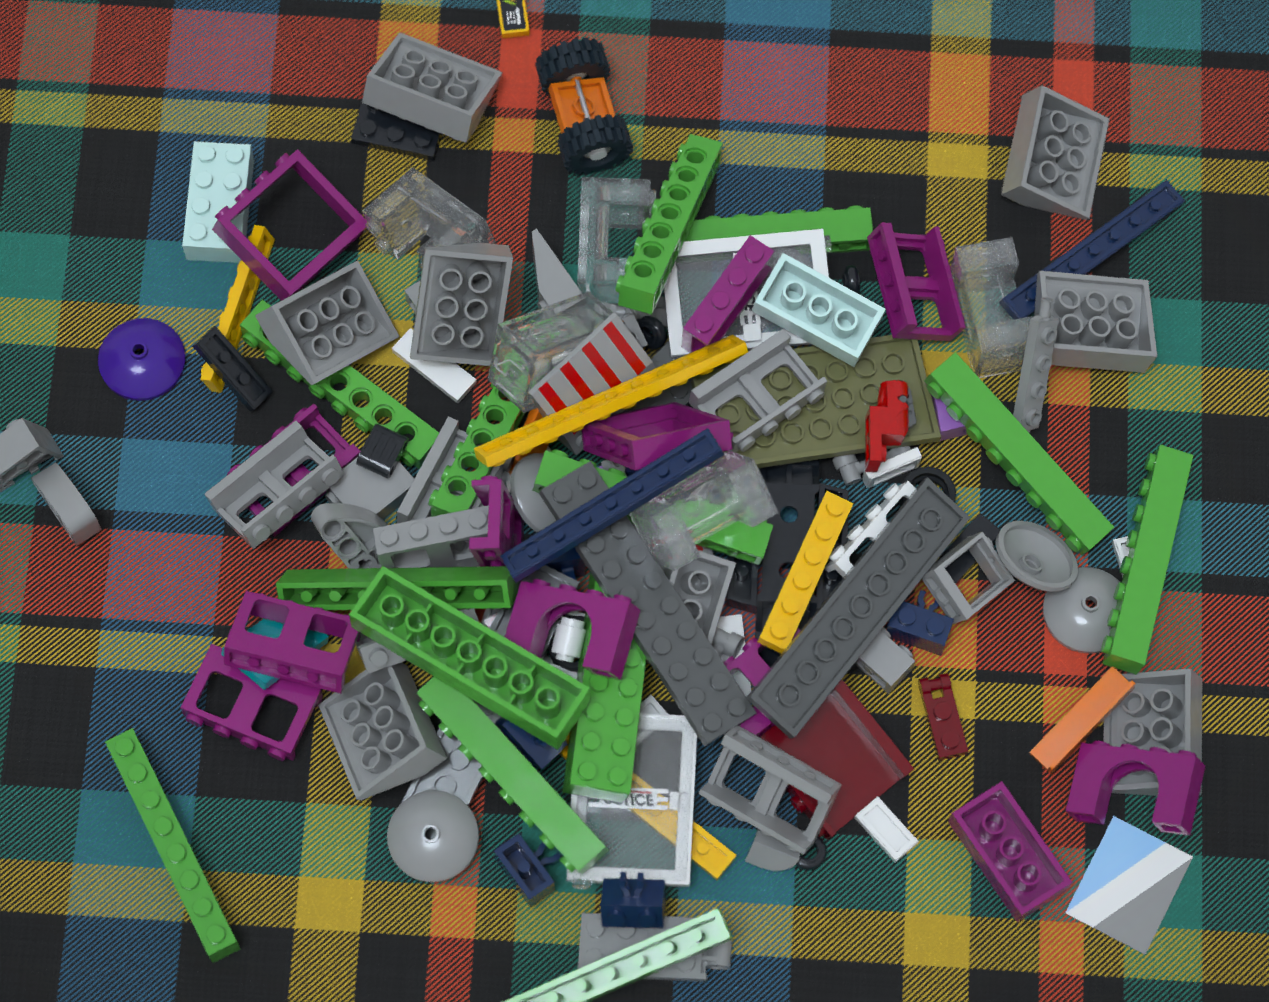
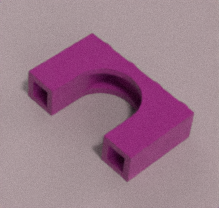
(611, 620)
(1103, 765)

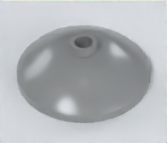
(528, 502)
(1036, 556)
(1070, 618)
(454, 840)

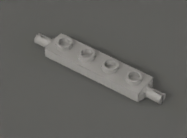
(1036, 366)

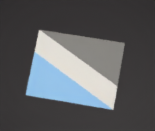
(1129, 885)

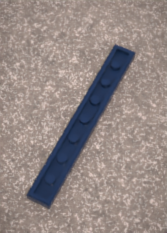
(1100, 244)
(612, 505)

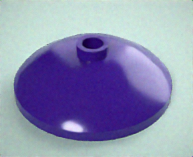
(146, 374)

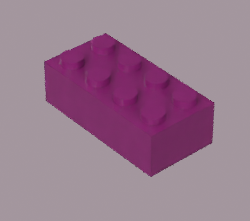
(1009, 851)

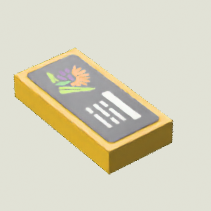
(512, 18)

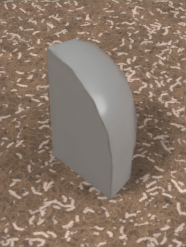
(771, 853)

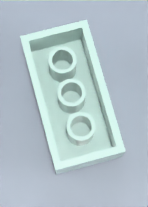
(216, 179)
(818, 309)

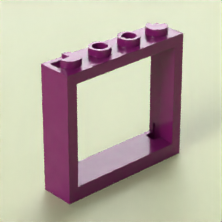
(255, 259)
(650, 432)

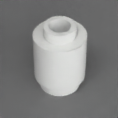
(569, 639)

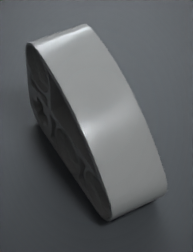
(66, 503)
(349, 533)

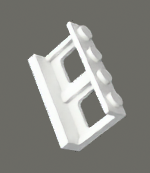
(870, 529)

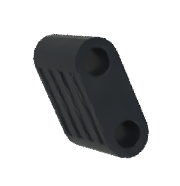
(382, 451)

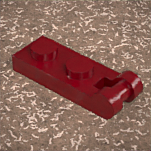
(943, 717)

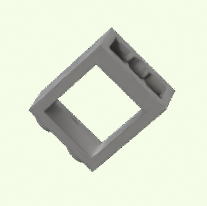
(947, 592)

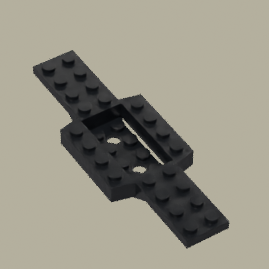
(795, 488)

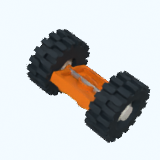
(590, 131)

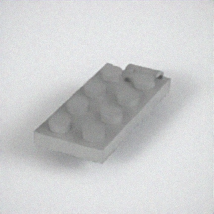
(600, 942)

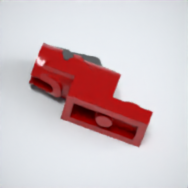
(887, 422)

